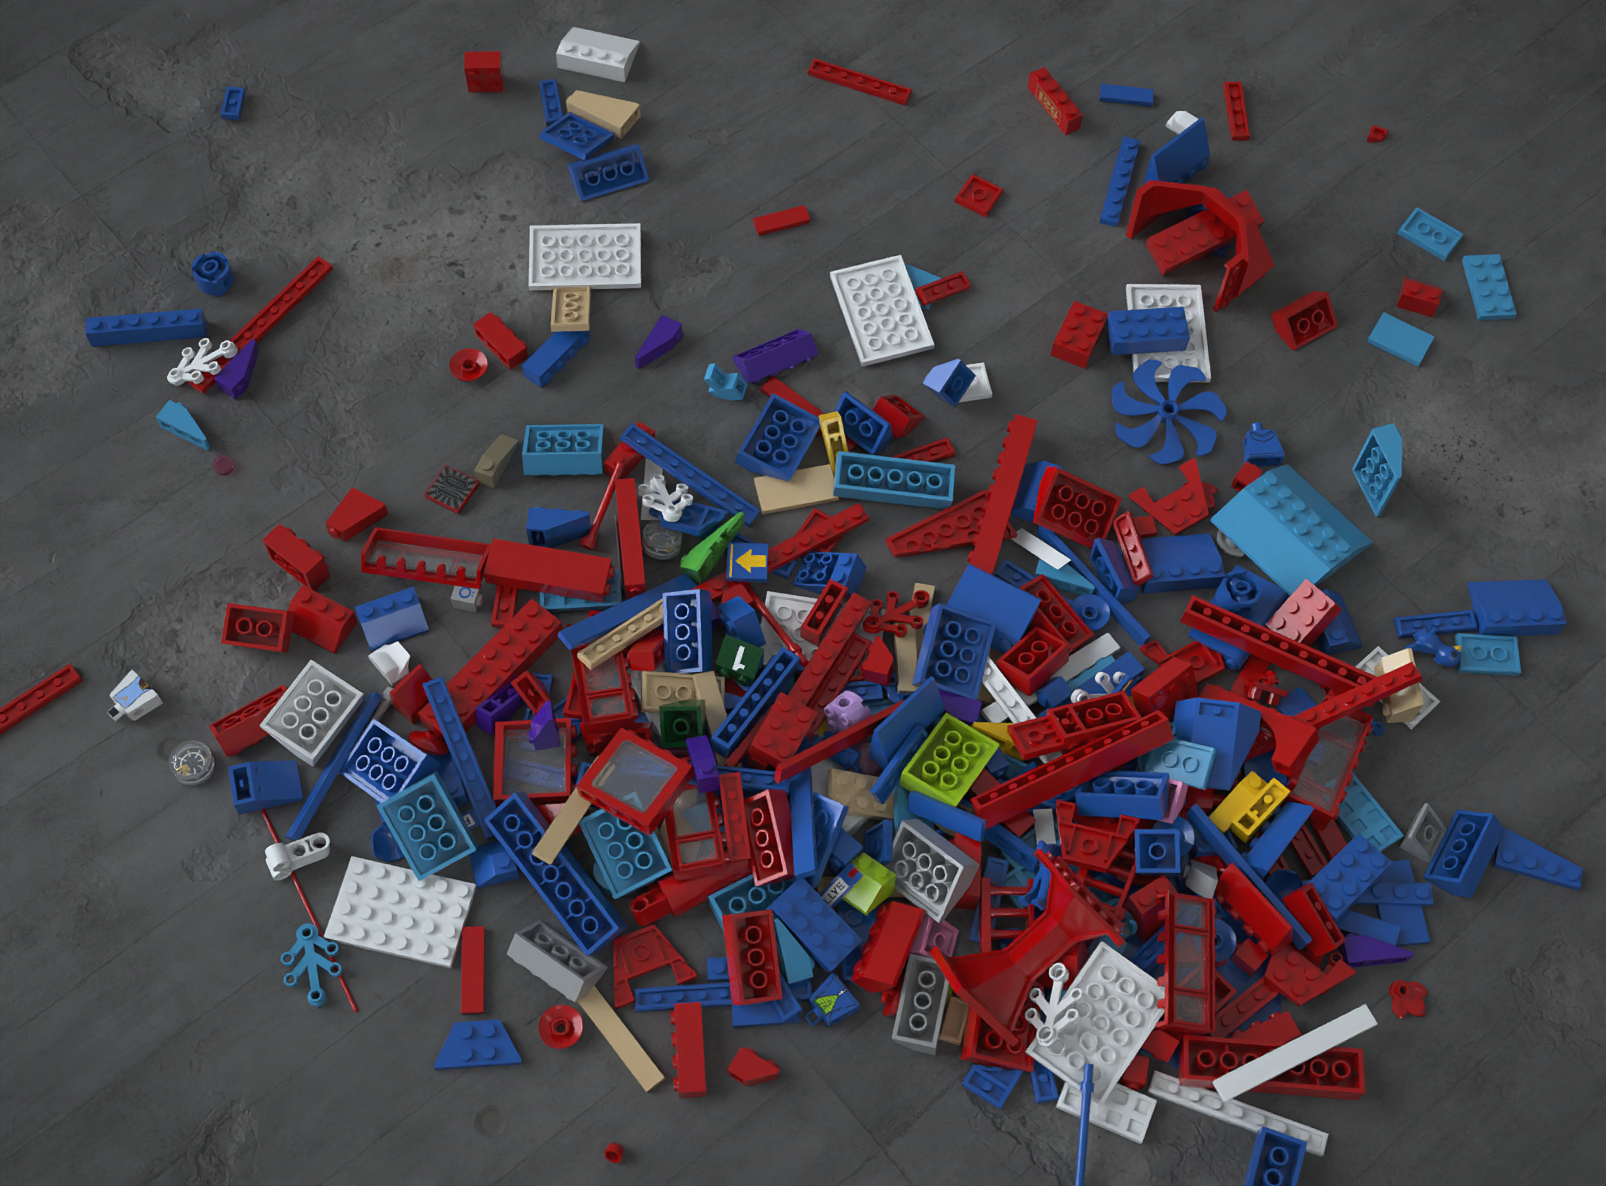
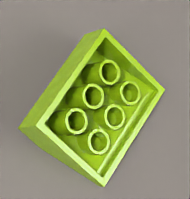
(948, 761)

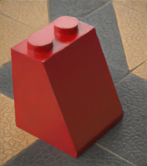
(1145, 907)

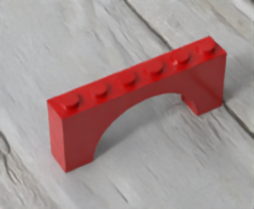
(1293, 738)

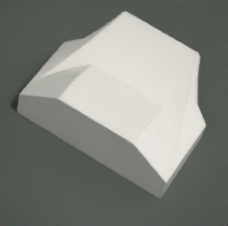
(1180, 121)
(392, 662)

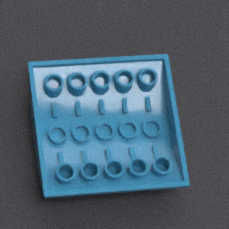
(1290, 529)

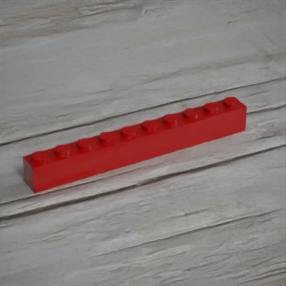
(1002, 493)
(1273, 646)
(824, 658)
(1072, 769)

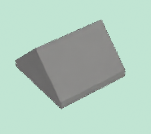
(1424, 834)

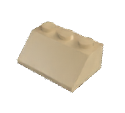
(1406, 703)

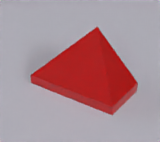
(531, 690)

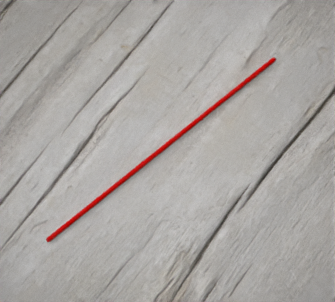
(343, 983)

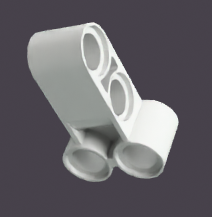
(282, 858)

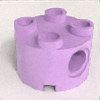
(845, 712)

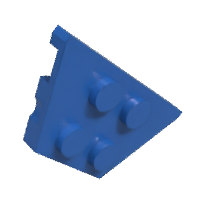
(695, 518)
(477, 1045)

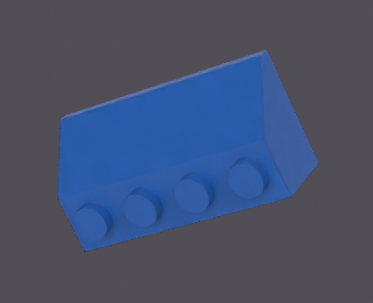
(608, 172)
(687, 631)
(1124, 793)
(1276, 836)
(1464, 852)

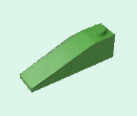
(705, 555)

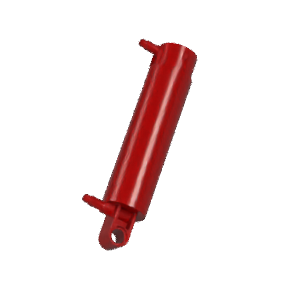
(684, 895)

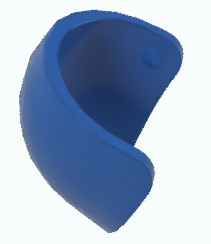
(384, 845)
(1283, 882)

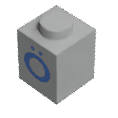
(466, 598)

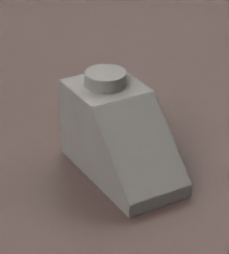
(1200, 878)

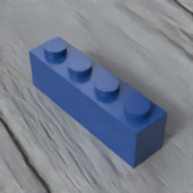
(553, 355)

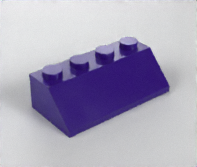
(776, 355)

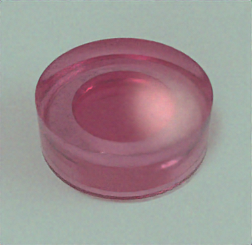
(223, 465)

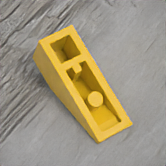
(833, 436)
(999, 733)
(1237, 801)
(1259, 810)

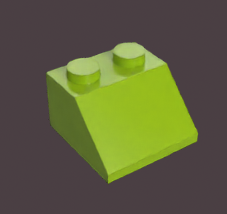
(873, 887)

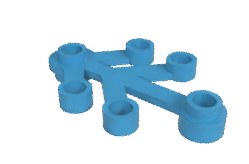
(311, 960)

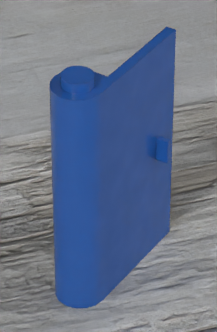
(1268, 604)

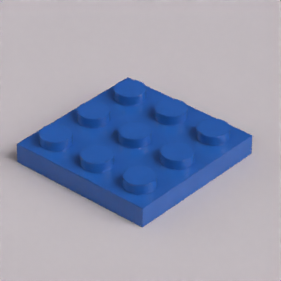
(576, 136)

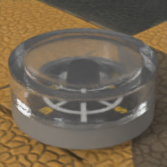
(660, 541)
(192, 762)

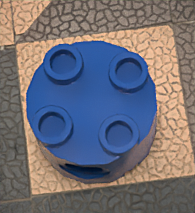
(213, 273)
(1238, 592)

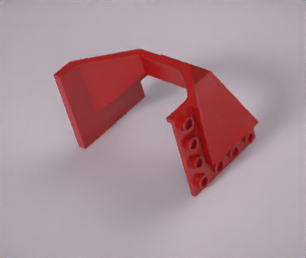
(1252, 255)
(1000, 980)

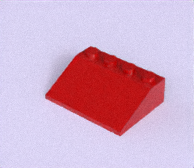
(1074, 507)
(988, 1048)

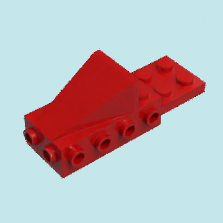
(1073, 725)

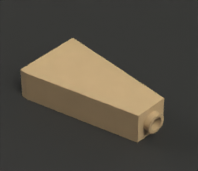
(604, 111)

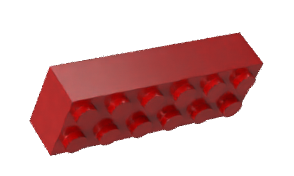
(1197, 236)

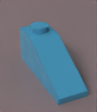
(178, 421)
(1065, 578)
(793, 959)

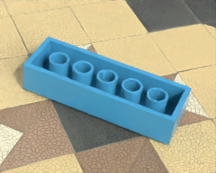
(894, 480)

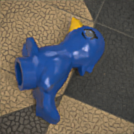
(1430, 643)

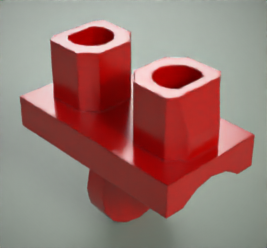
(1273, 694)
(891, 998)

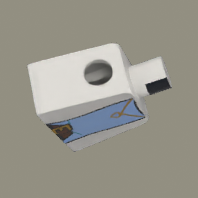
(133, 698)

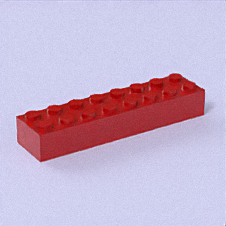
(498, 663)
(1331, 1074)

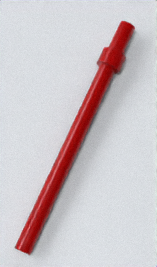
(793, 647)

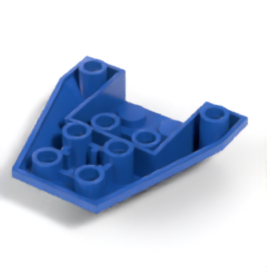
(1219, 725)

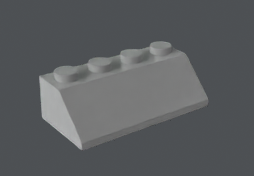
(556, 960)
(921, 1005)

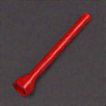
(589, 541)

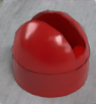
(614, 1152)

